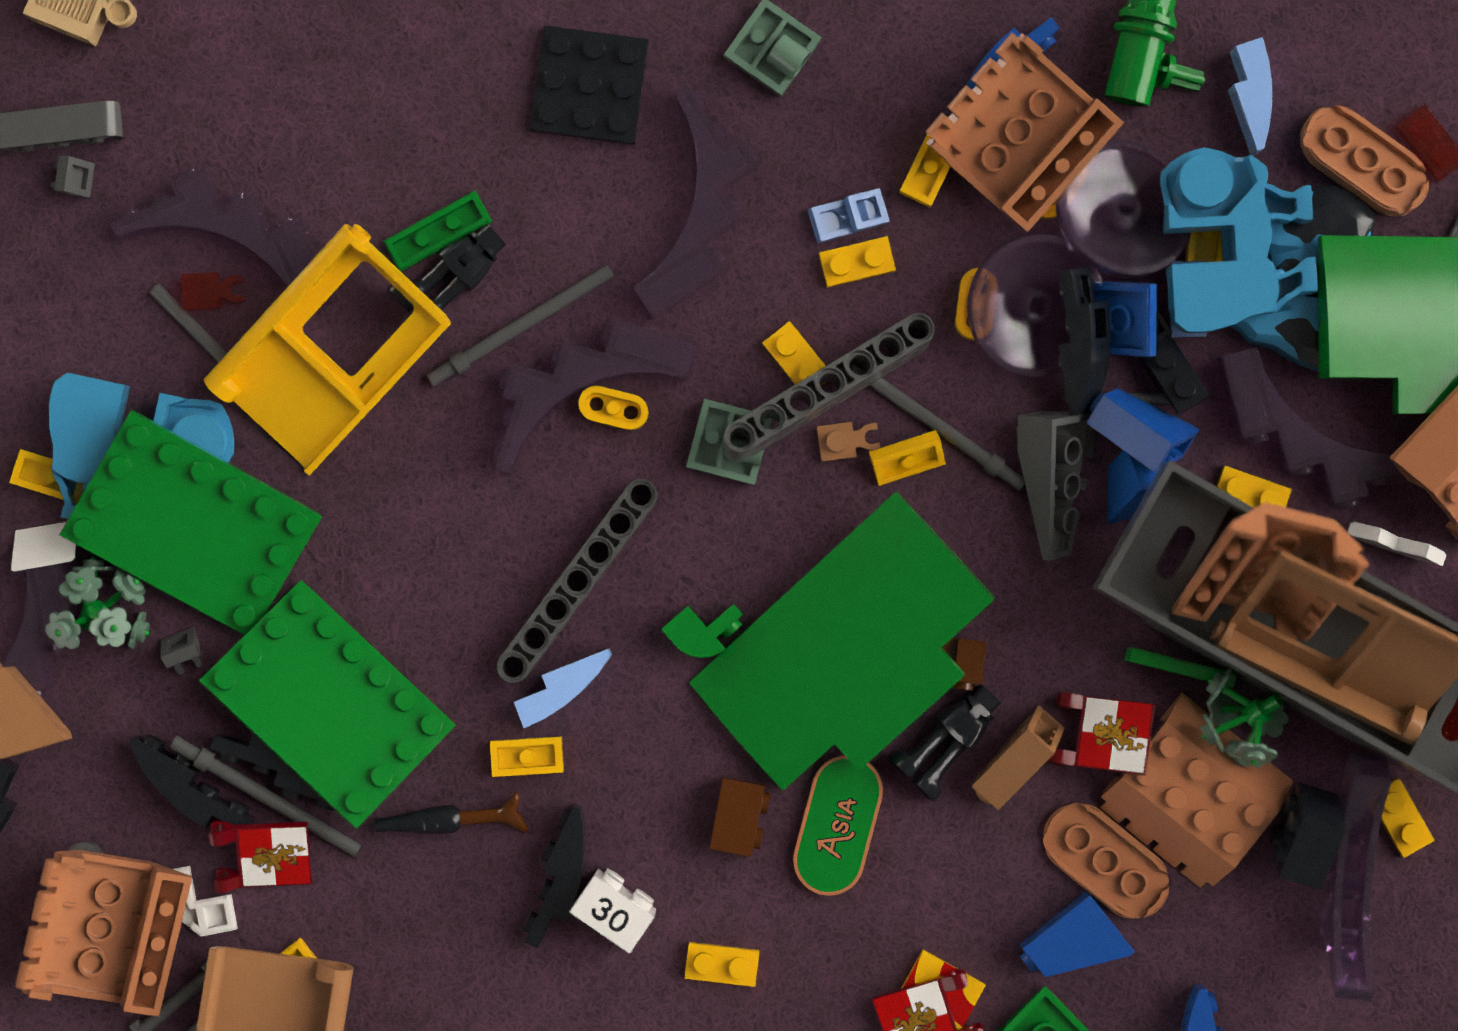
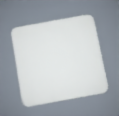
(41, 547)

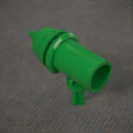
(1140, 57)

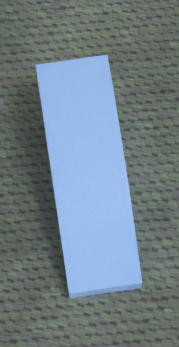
(1252, 93)
(561, 687)

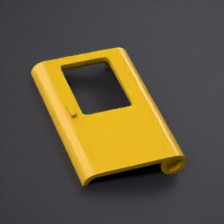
(293, 383)

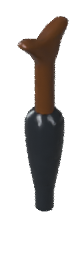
(449, 818)

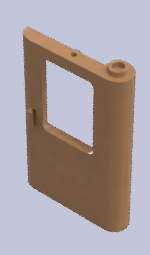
(1383, 677)
(272, 992)

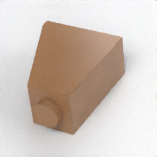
(25, 717)
(1018, 758)

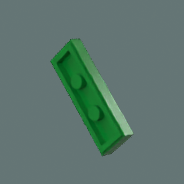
(437, 231)
(1175, 665)

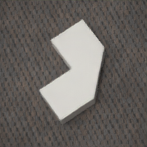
(1388, 541)
(209, 914)

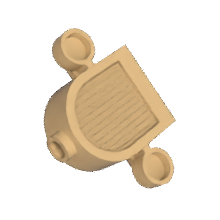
(81, 18)

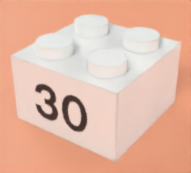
(614, 909)

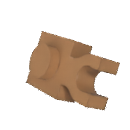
(840, 440)

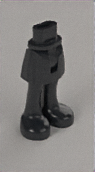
(464, 259)
(962, 722)

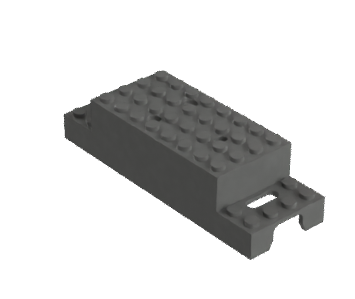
(1131, 580)

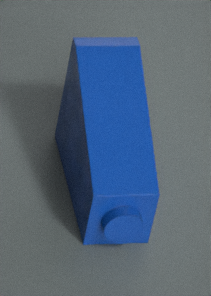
(1141, 428)
(1074, 940)

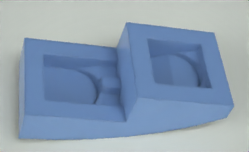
(848, 215)

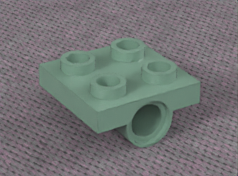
(772, 47)
(706, 448)

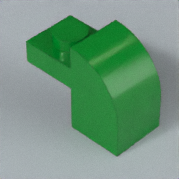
(697, 639)

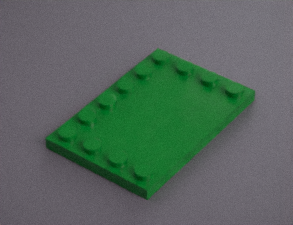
(190, 524)
(327, 704)

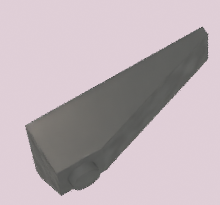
(1051, 460)

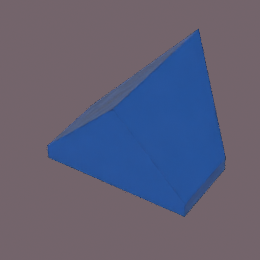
(1126, 486)

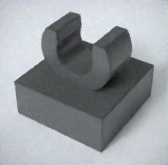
(73, 176)
(181, 648)

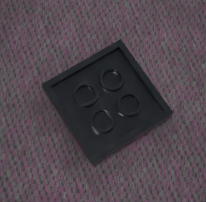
(589, 85)

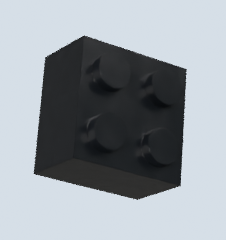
(1308, 835)

